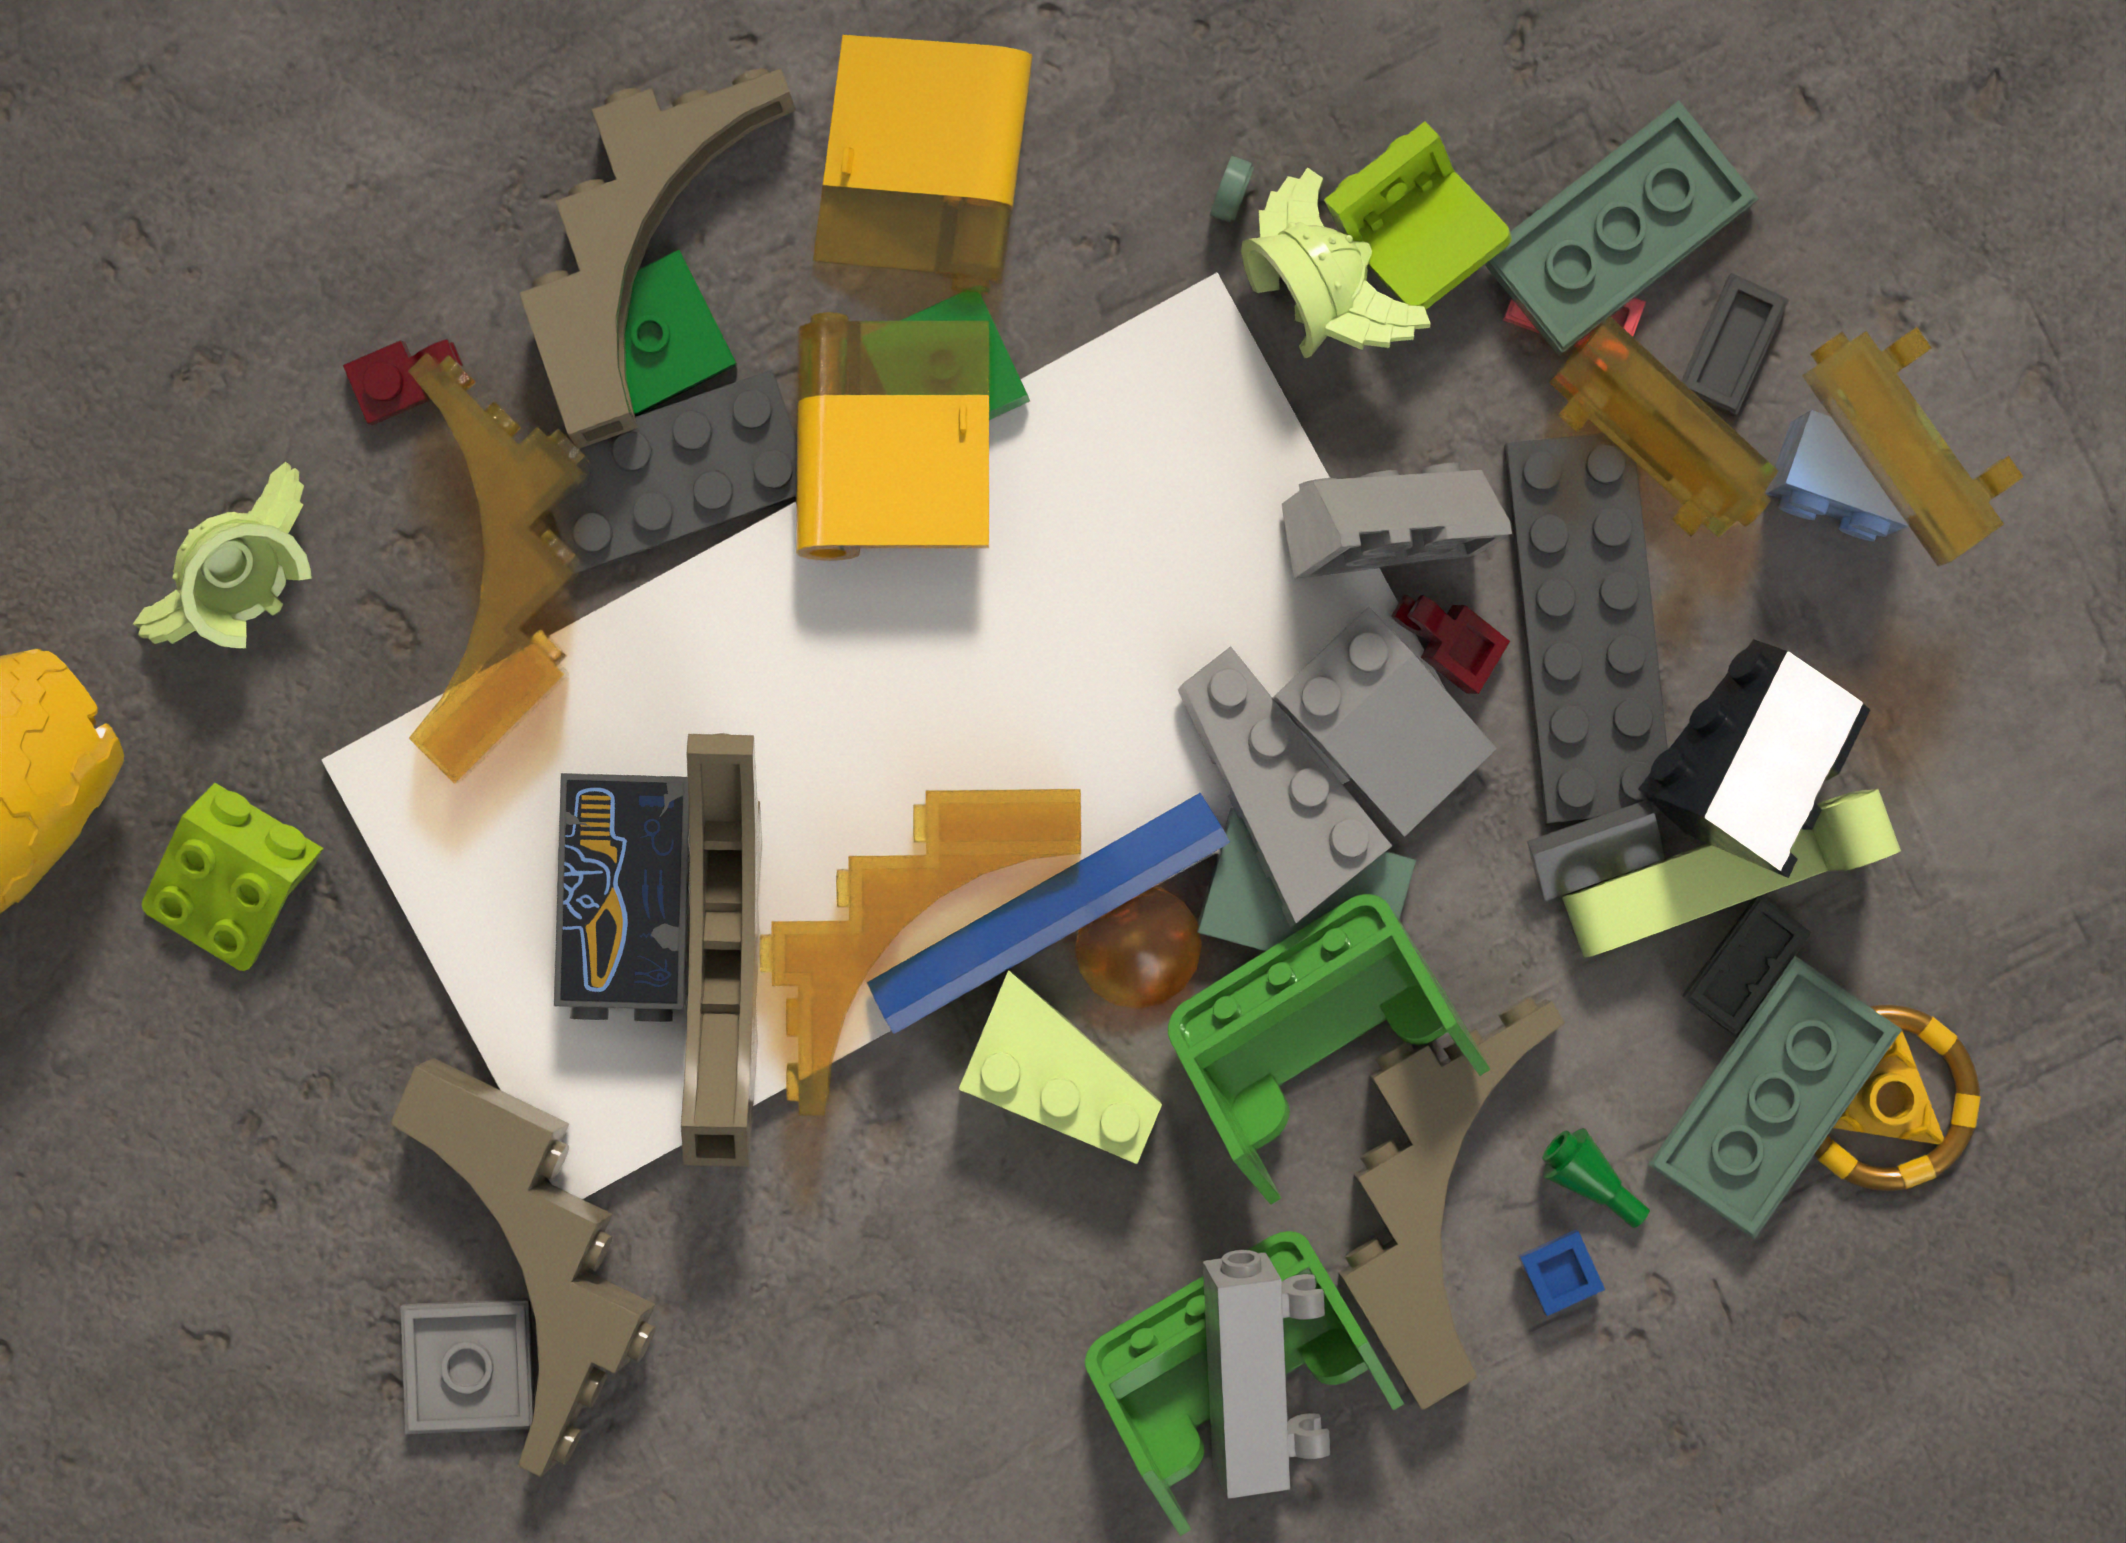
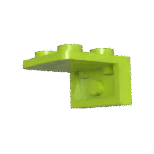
(1418, 219)
(228, 876)

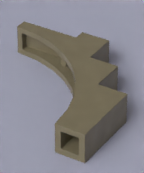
(654, 156)
(722, 950)
(1434, 1106)
(580, 1318)

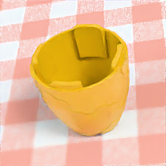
(50, 766)

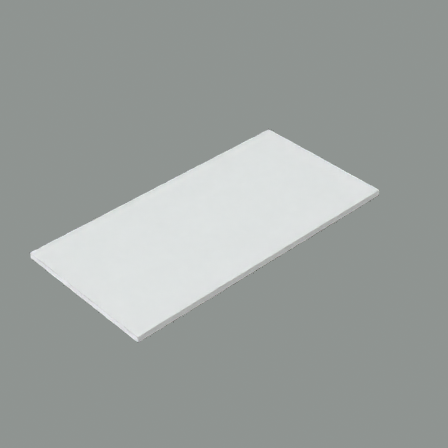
(1119, 562)

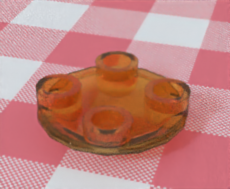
(1140, 950)

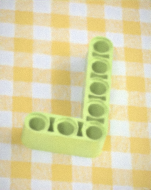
(1707, 879)

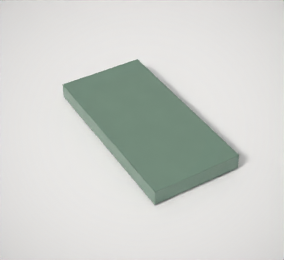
(1620, 228)
(1774, 1097)

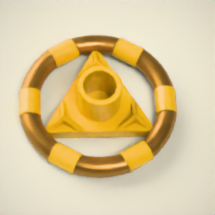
(1898, 1107)

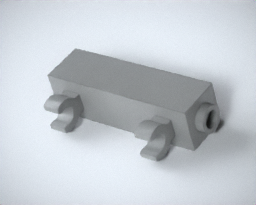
(1248, 1372)

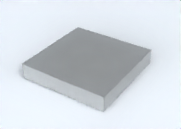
(467, 1366)

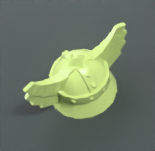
(1323, 273)
(232, 569)

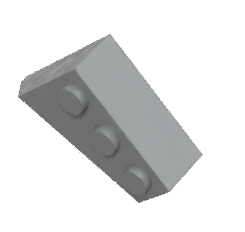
(1391, 520)

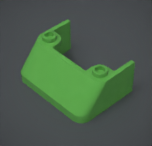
(1299, 1008)
(1157, 1368)

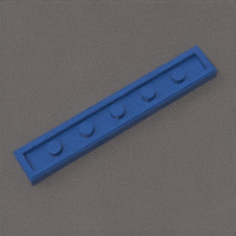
(1047, 913)

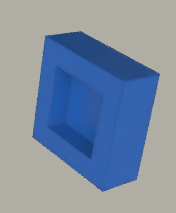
(1561, 1272)

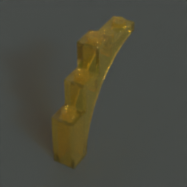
(517, 487)
(829, 959)

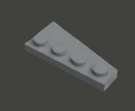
(1293, 805)

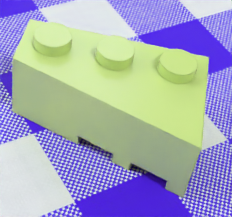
(1057, 1076)

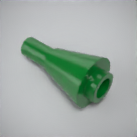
(1581, 1167)

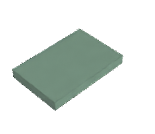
(1245, 904)

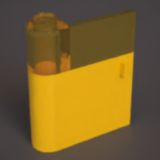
(924, 158)
(891, 435)

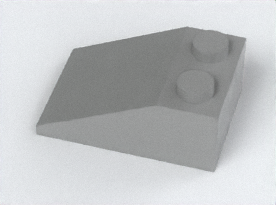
(1385, 721)

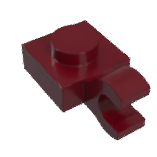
(384, 380)
(1460, 642)

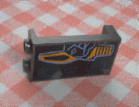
(622, 895)

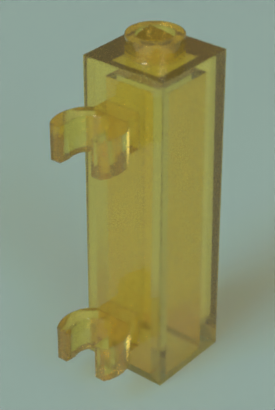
(1664, 430)
(1903, 446)

